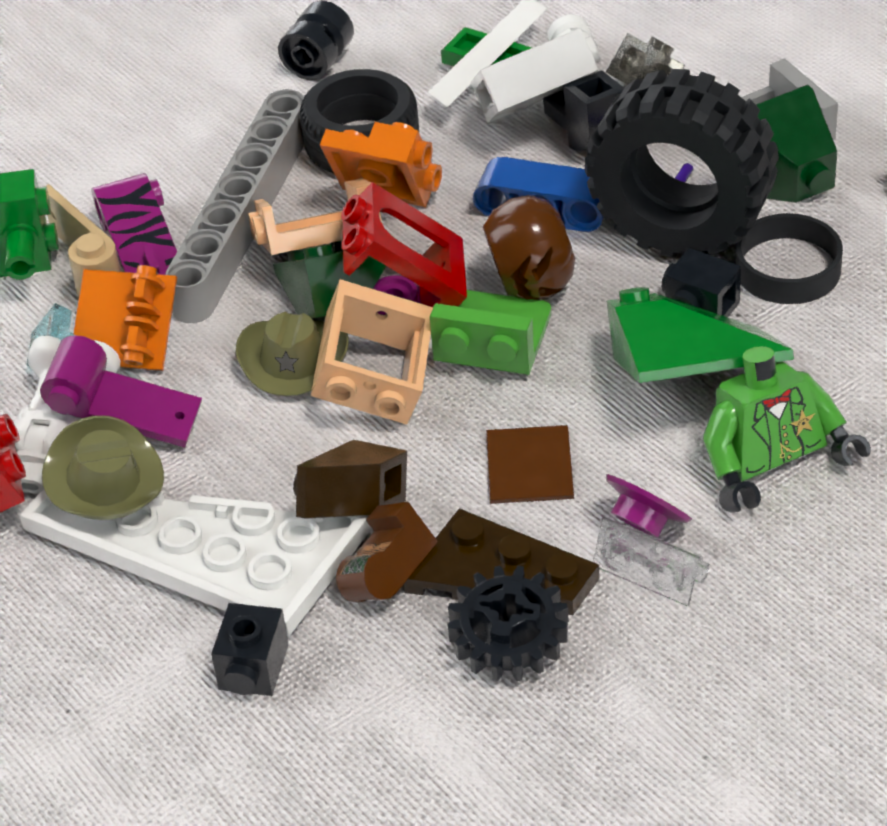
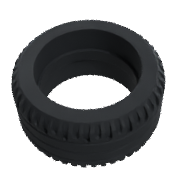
(351, 98)

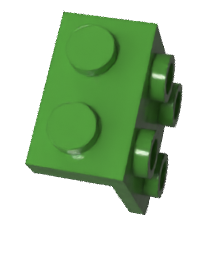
(490, 331)

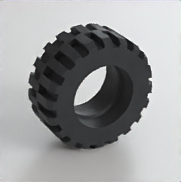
(707, 122)

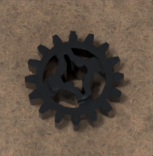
(513, 618)

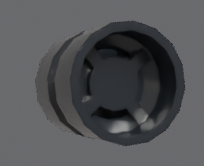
(316, 40)

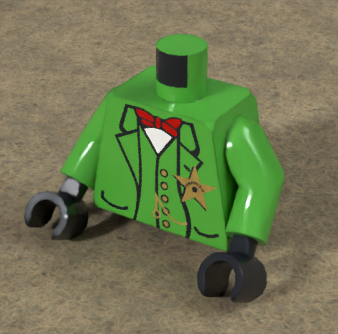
(770, 420)

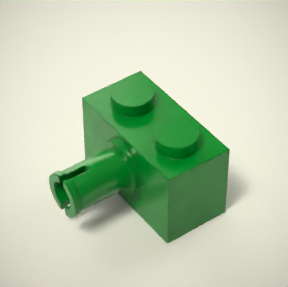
(24, 232)

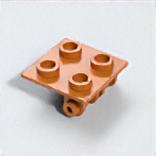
(128, 314)

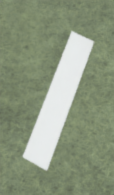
(486, 51)

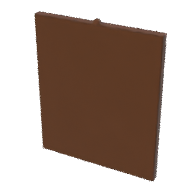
(529, 464)

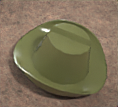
(284, 353)
(101, 469)

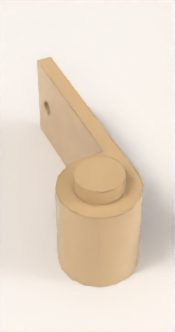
(87, 243)

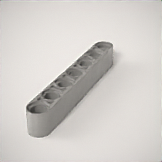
(222, 227)

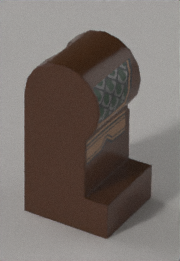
(387, 556)

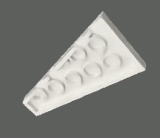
(213, 548)

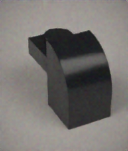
(582, 106)

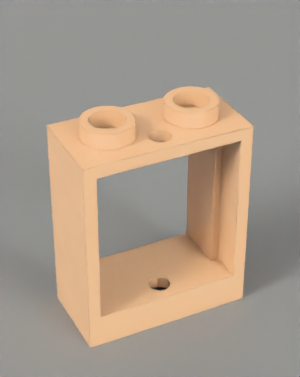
(403, 327)

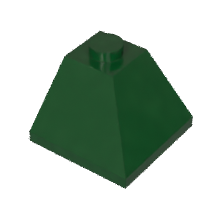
(803, 143)

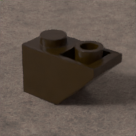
(350, 480)

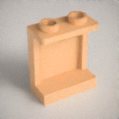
(301, 232)

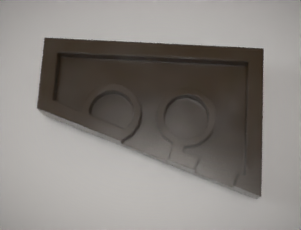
(478, 545)

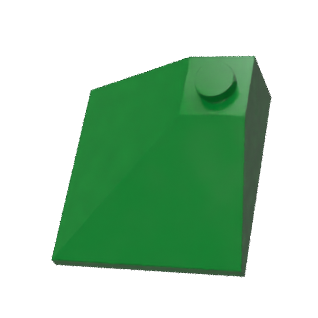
(672, 339)

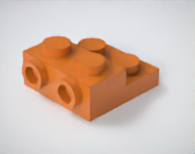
(390, 158)

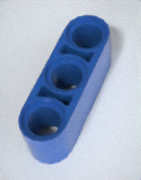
(558, 184)

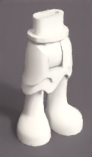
(38, 422)

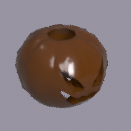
(530, 248)

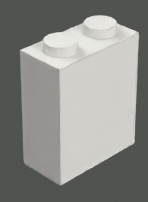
(534, 74)

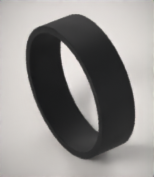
(790, 290)

